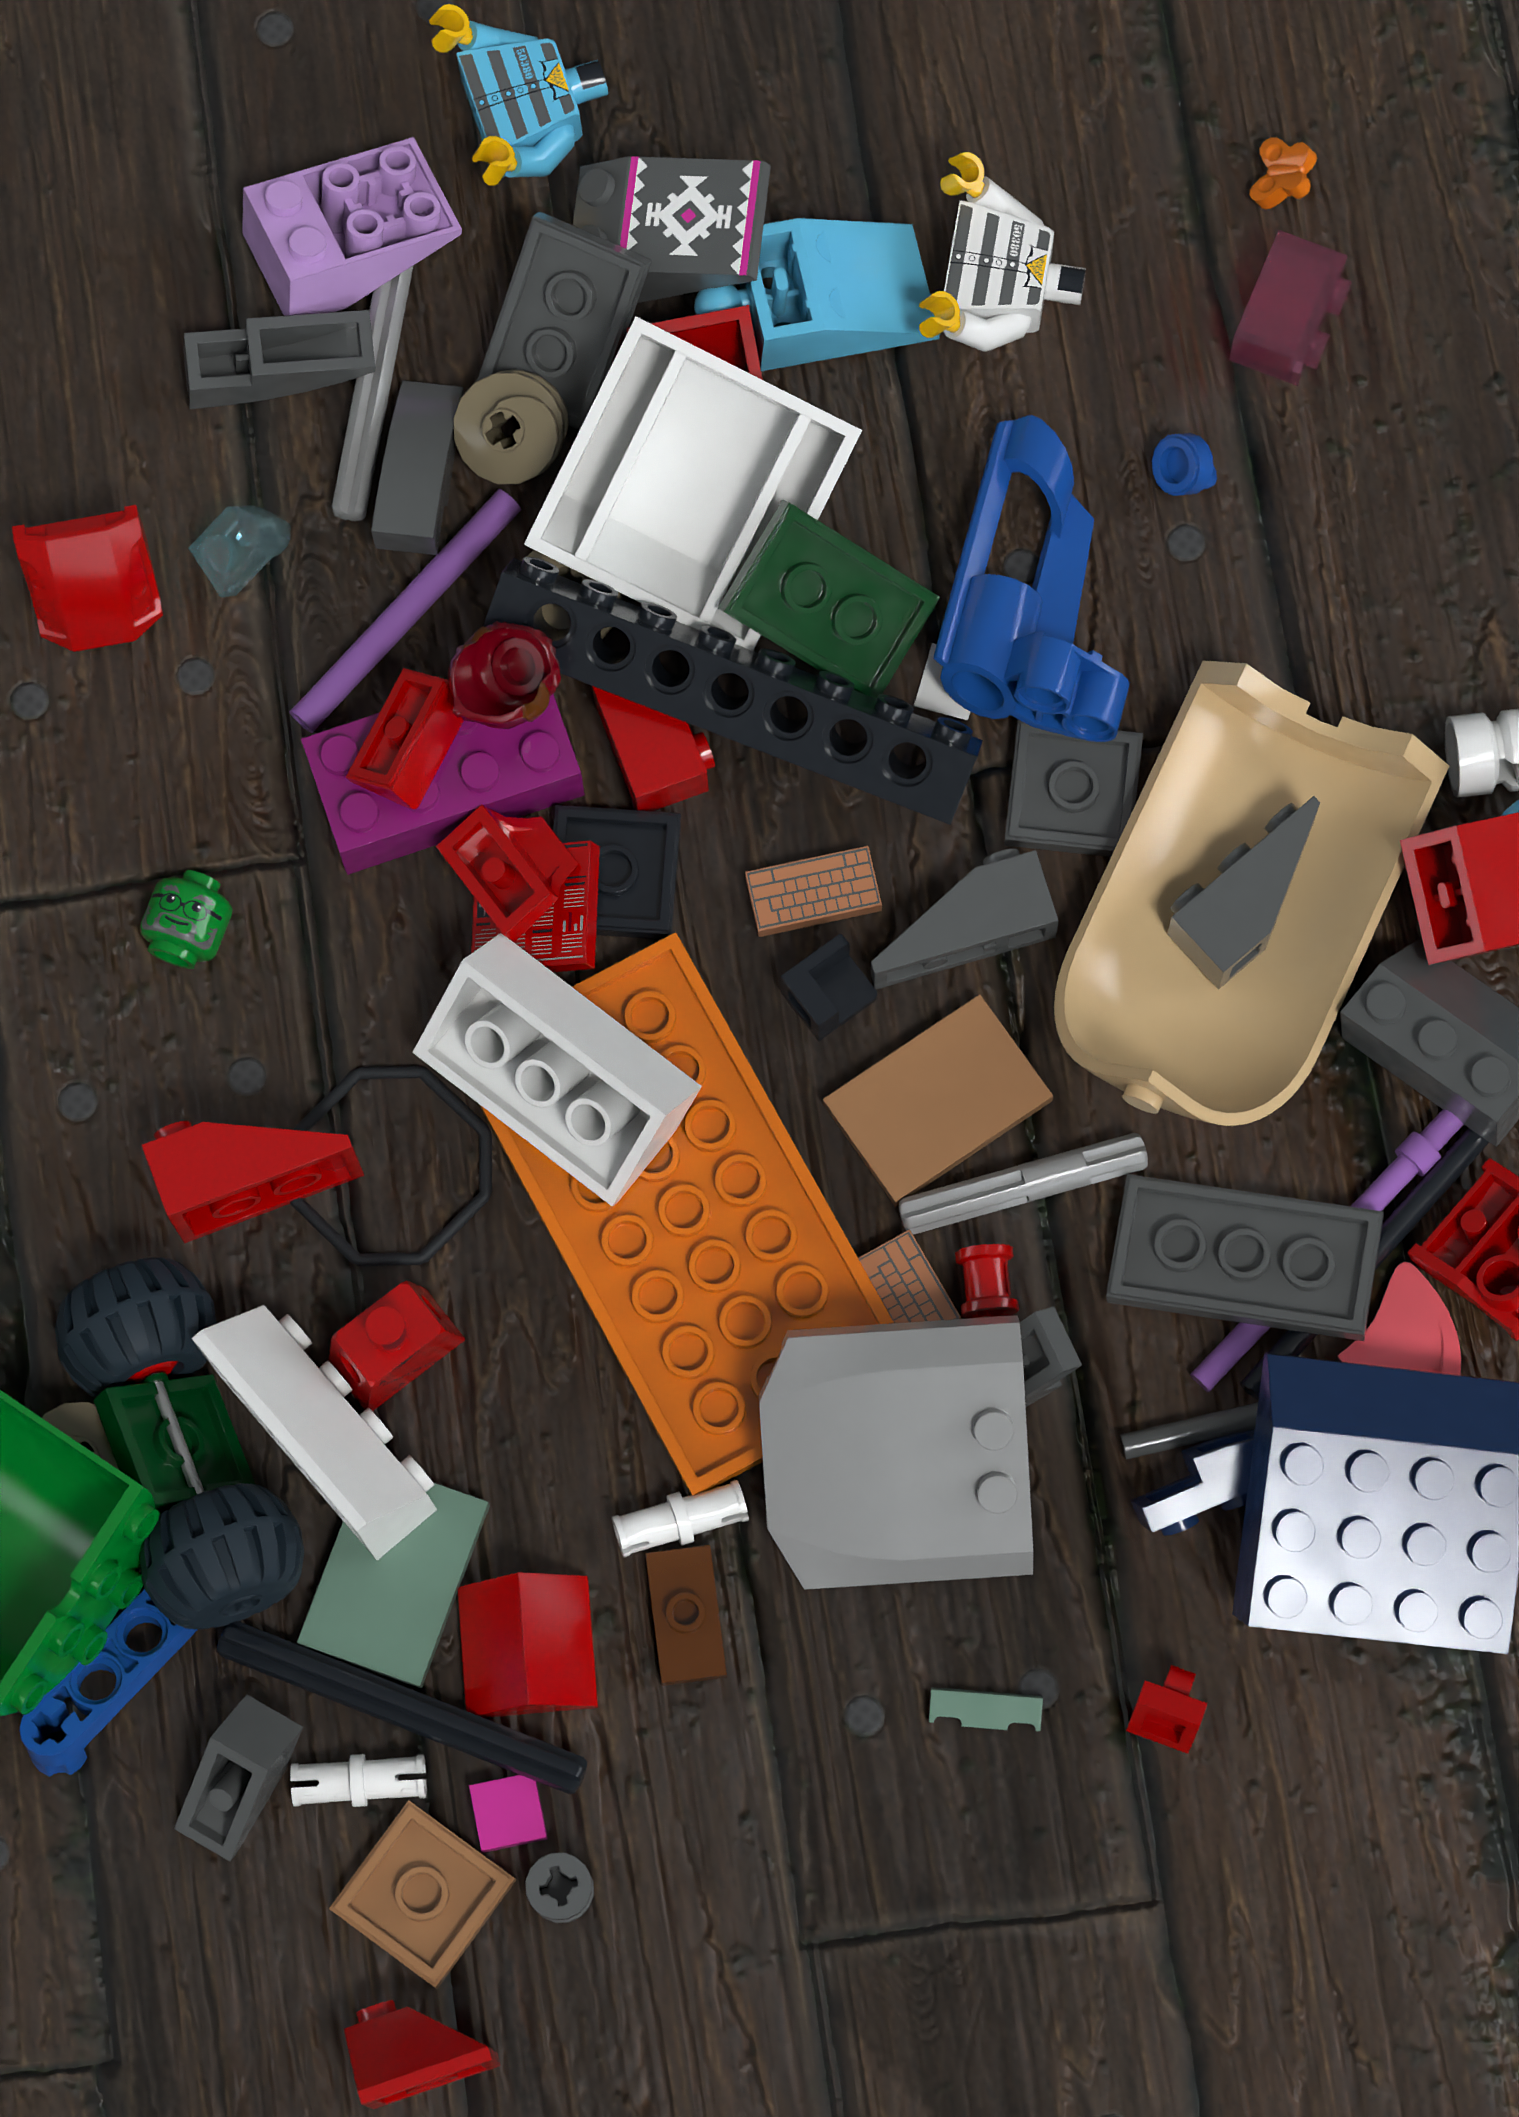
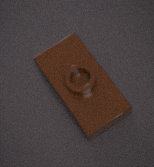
(686, 1615)

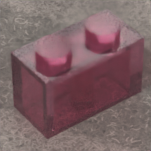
(1288, 309)

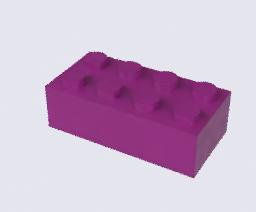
(501, 768)

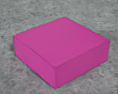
(507, 1813)

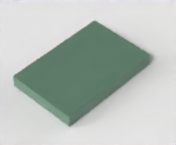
(395, 1608)

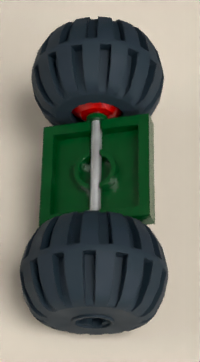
(219, 1537)

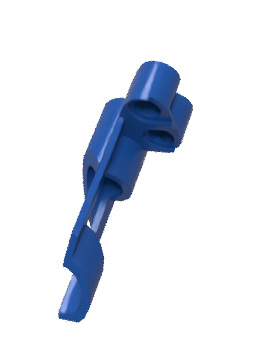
(1012, 643)

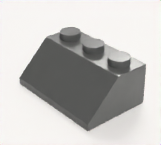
(1441, 1037)

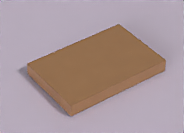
(937, 1100)

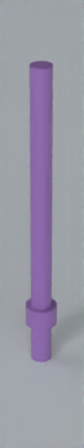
(1415, 1156)

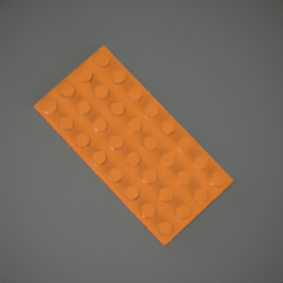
(710, 1242)

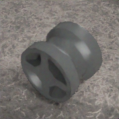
(571, 1895)

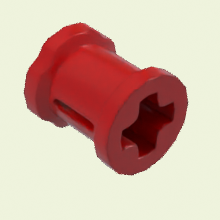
(986, 1281)

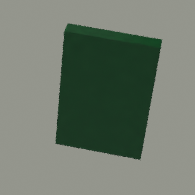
(828, 601)

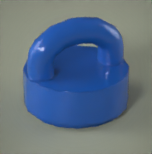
(1183, 464)

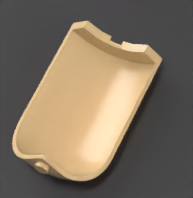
(1233, 759)

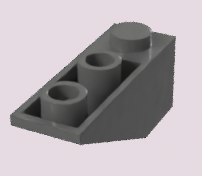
(1237, 912)

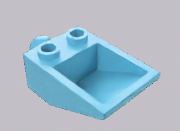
(832, 291)

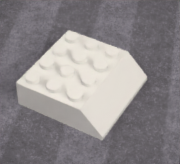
(684, 476)

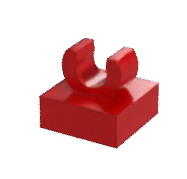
(1167, 1711)

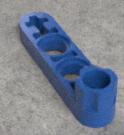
(131, 1673)

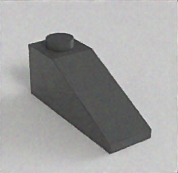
(983, 915)

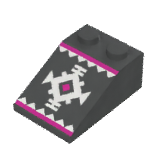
(685, 214)

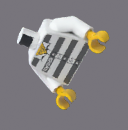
(995, 266)

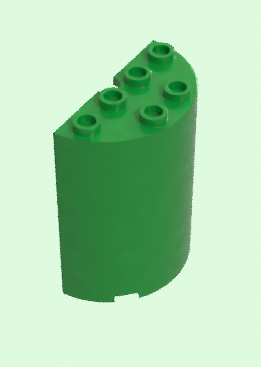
(65, 1553)

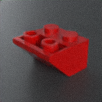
(1466, 887)

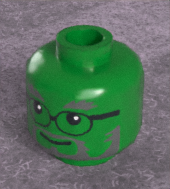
(186, 919)

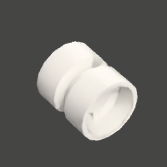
(1482, 752)

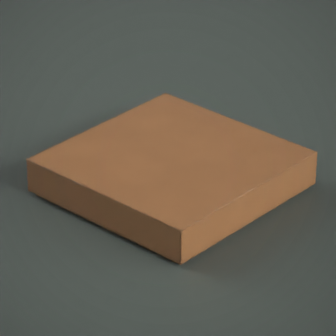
(422, 1894)

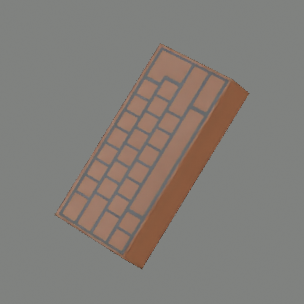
(813, 891)
(907, 1282)

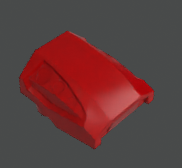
(90, 579)
(1479, 1247)

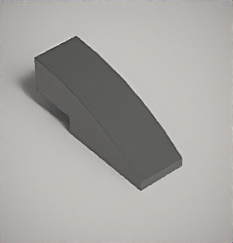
(277, 357)
(416, 469)

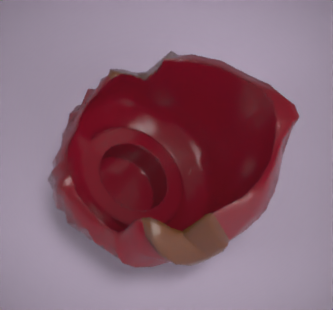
(503, 675)

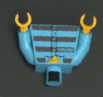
(517, 94)

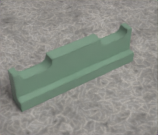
(985, 1709)

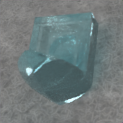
(239, 546)

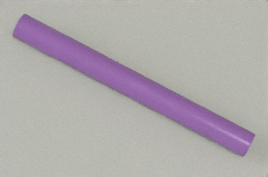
(405, 610)

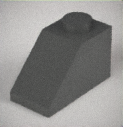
(237, 1776)

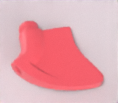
(1409, 1329)

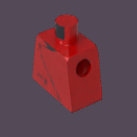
(392, 1343)

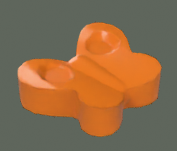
(1285, 172)

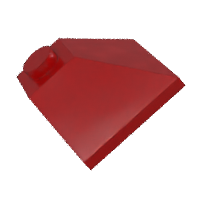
(408, 2054)

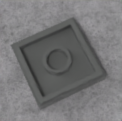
(1071, 791)

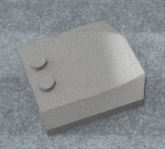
(899, 1453)

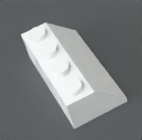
(555, 1068)
(317, 1426)

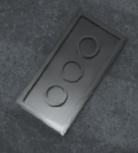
(1245, 1257)

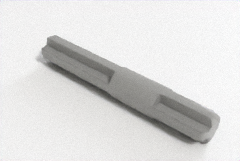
(1023, 1183)

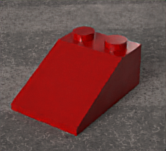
(235, 1172)

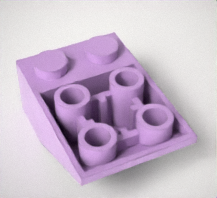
(346, 226)

